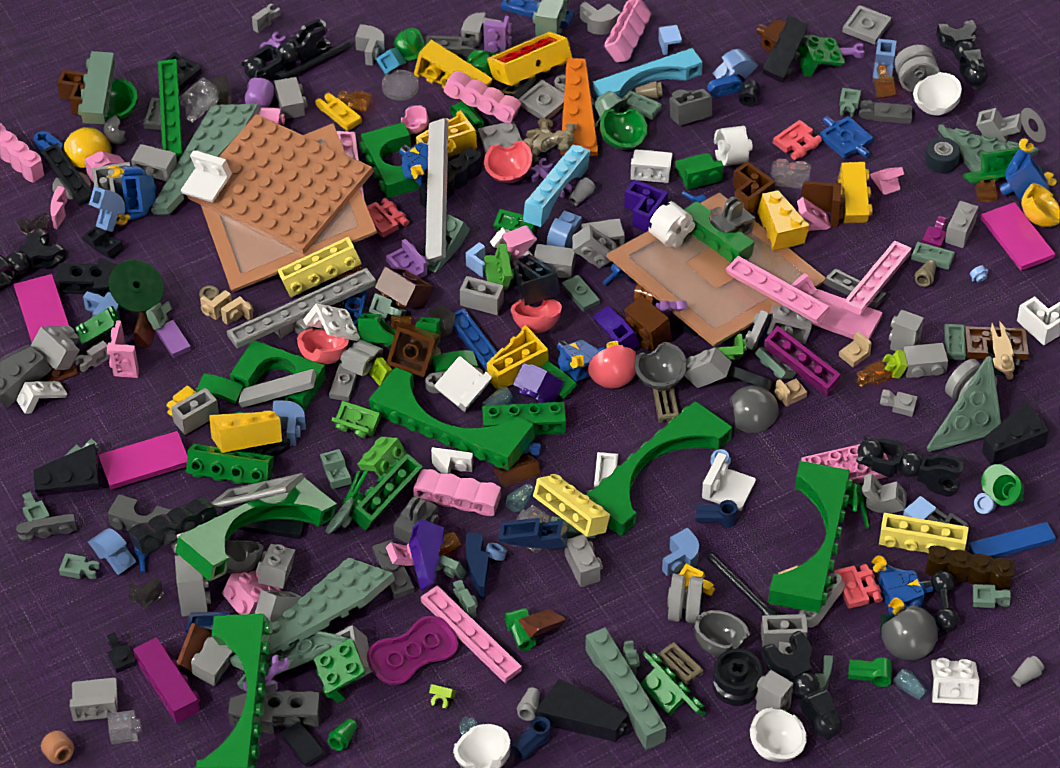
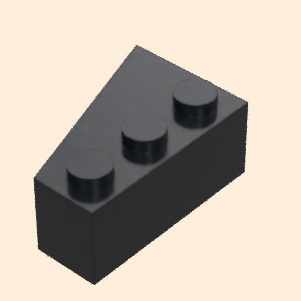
(786, 49)
(534, 279)
(1015, 436)
(69, 473)

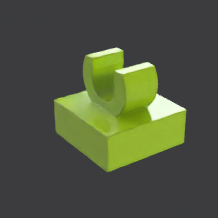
(896, 363)
(380, 370)
(441, 692)

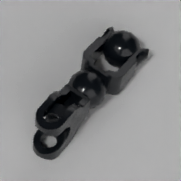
(962, 44)
(303, 45)
(31, 256)
(931, 470)
(795, 667)

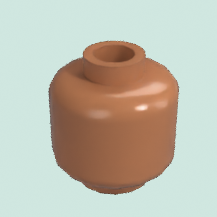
(57, 747)

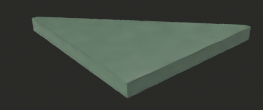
(973, 145)
(974, 412)
(303, 651)

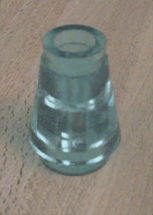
(501, 396)
(518, 499)
(910, 684)

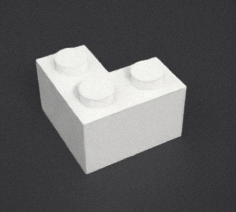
(1039, 320)

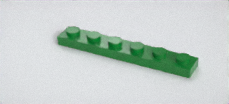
(170, 106)

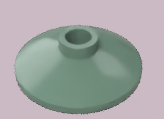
(341, 517)

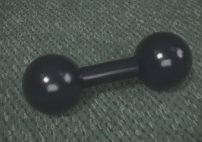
(946, 617)

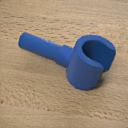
(700, 198)
(616, 272)
(141, 557)

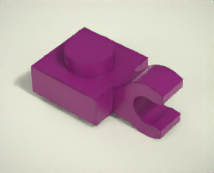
(935, 235)

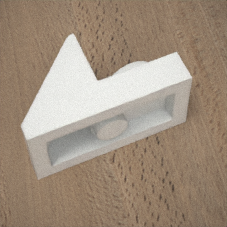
(447, 459)

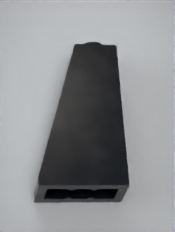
(581, 713)

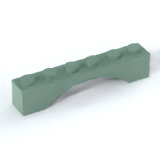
(640, 710)

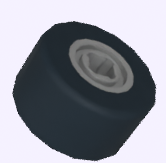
(942, 155)

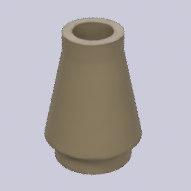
(650, 90)
(926, 273)

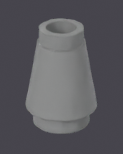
(582, 191)
(1028, 670)
(527, 707)

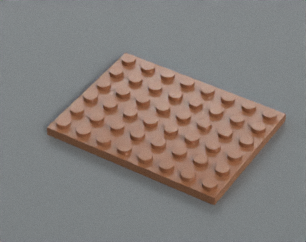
(285, 183)

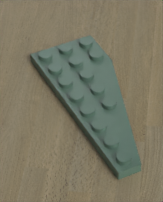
(212, 137)
(340, 591)

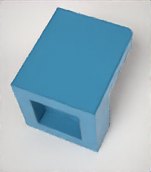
(390, 60)

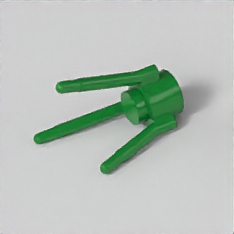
(353, 491)
(855, 498)

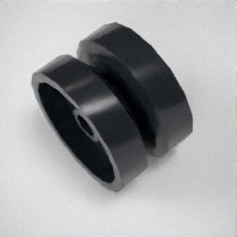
(736, 677)

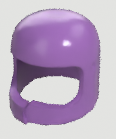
(259, 92)

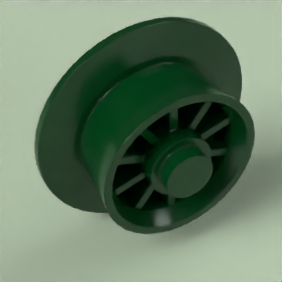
(135, 285)

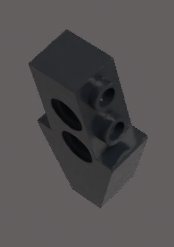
(80, 278)

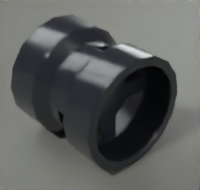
(749, 93)

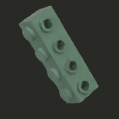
(97, 87)

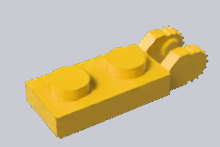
(339, 112)

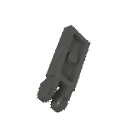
(456, 45)
(885, 112)
(46, 527)

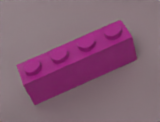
(802, 361)
(166, 679)

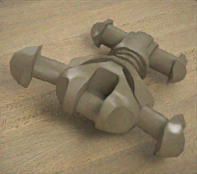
(543, 139)

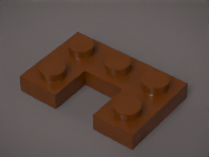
(980, 337)

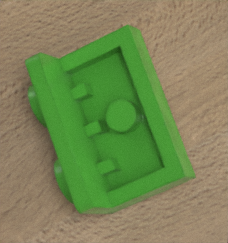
(498, 267)
(736, 351)
(356, 419)
(382, 455)

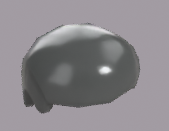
(112, 132)

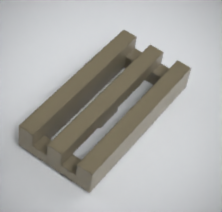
(667, 416)
(678, 666)

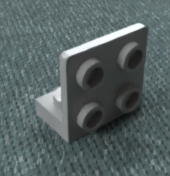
(93, 699)

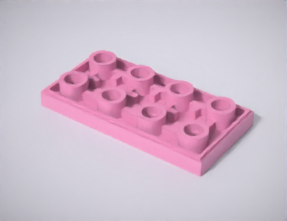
(843, 321)
(845, 459)

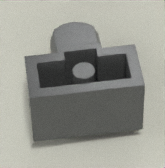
(690, 106)
(734, 218)
(413, 512)

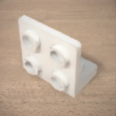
(651, 166)
(208, 177)
(334, 321)
(462, 383)
(726, 484)
(955, 681)

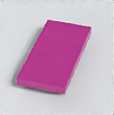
(1017, 236)
(40, 304)
(143, 460)

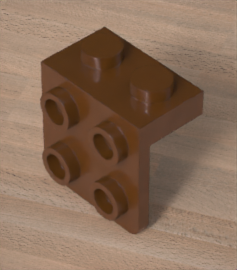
(826, 197)

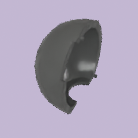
(662, 367)
(754, 409)
(242, 555)
(720, 632)
(910, 634)

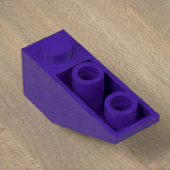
(616, 328)
(424, 547)

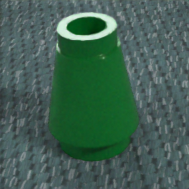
(341, 736)

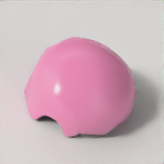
(416, 119)

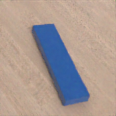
(528, 7)
(473, 338)
(1014, 541)

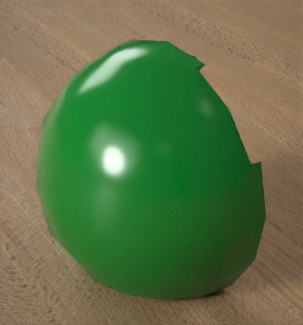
(122, 99)
(623, 129)

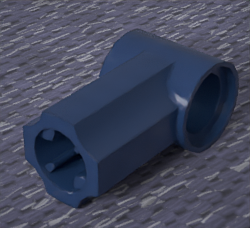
(724, 513)
(531, 739)

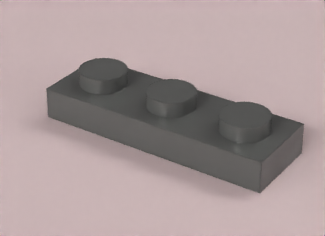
(845, 284)
(402, 584)

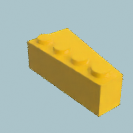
(439, 64)

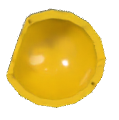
(85, 143)
(1040, 206)

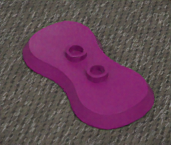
(399, 657)

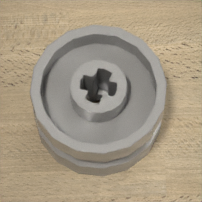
(914, 65)
(961, 377)
(682, 598)

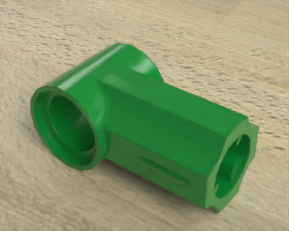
(469, 113)
(520, 636)
(877, 671)

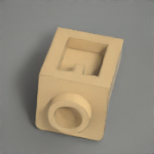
(213, 307)
(236, 309)
(856, 350)
(790, 391)

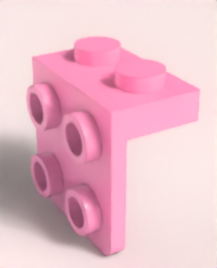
(244, 591)

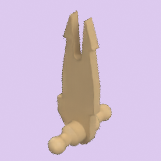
(1003, 352)

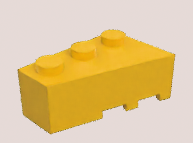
(459, 130)
(854, 186)
(782, 222)
(508, 361)
(245, 430)

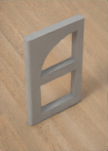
(258, 490)

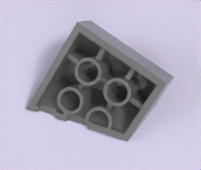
(17, 368)

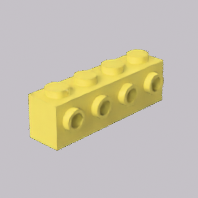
(319, 267)
(571, 505)
(920, 534)

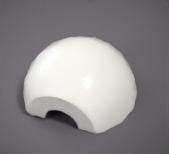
(938, 93)
(777, 735)
(483, 747)

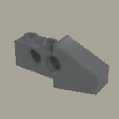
(283, 715)

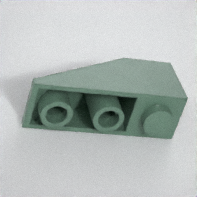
(455, 235)

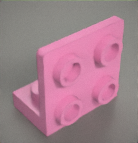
(122, 356)

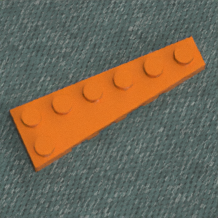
(578, 106)

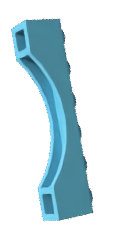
(678, 66)
(542, 200)

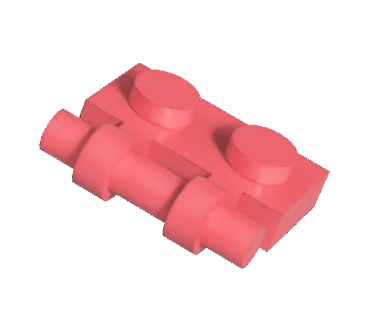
(793, 136)
(383, 221)
(854, 592)

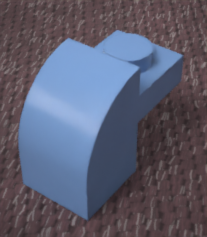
(884, 55)
(736, 63)
(110, 205)
(563, 230)
(98, 304)
(291, 418)
(112, 547)
(684, 551)

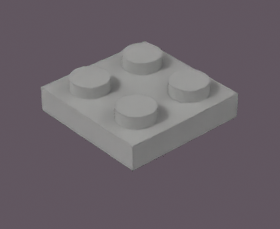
(867, 24)
(542, 100)
(503, 134)

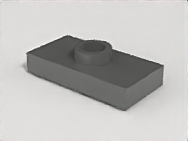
(153, 116)

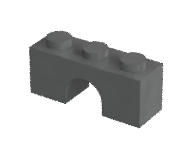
(125, 513)

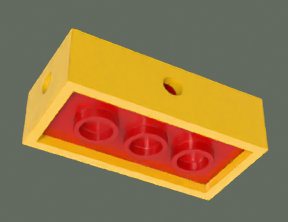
(529, 58)

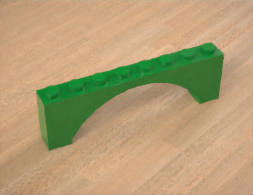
(691, 429)
(495, 444)
(205, 544)
(805, 585)
(249, 639)

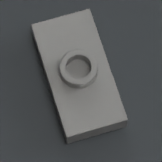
(343, 384)

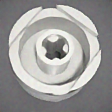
(732, 145)
(671, 224)

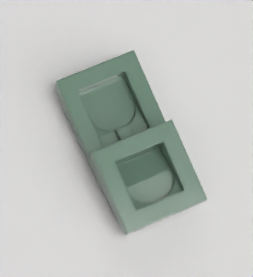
(335, 469)
(824, 678)

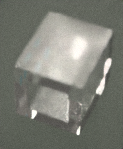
(123, 727)

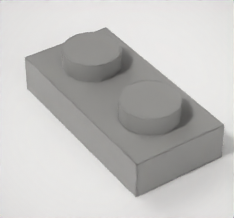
(760, 321)

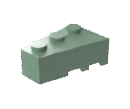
(549, 16)

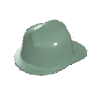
(608, 101)

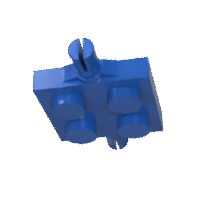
(846, 137)

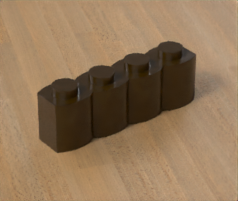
(974, 569)

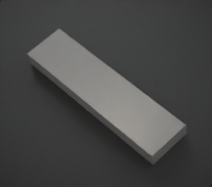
(277, 388)

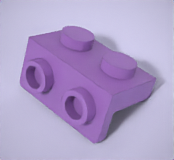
(497, 35)
(408, 258)

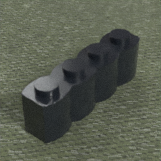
(459, 172)
(165, 527)

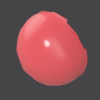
(508, 163)
(539, 318)
(320, 347)
(613, 367)

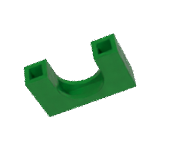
(377, 146)
(261, 358)

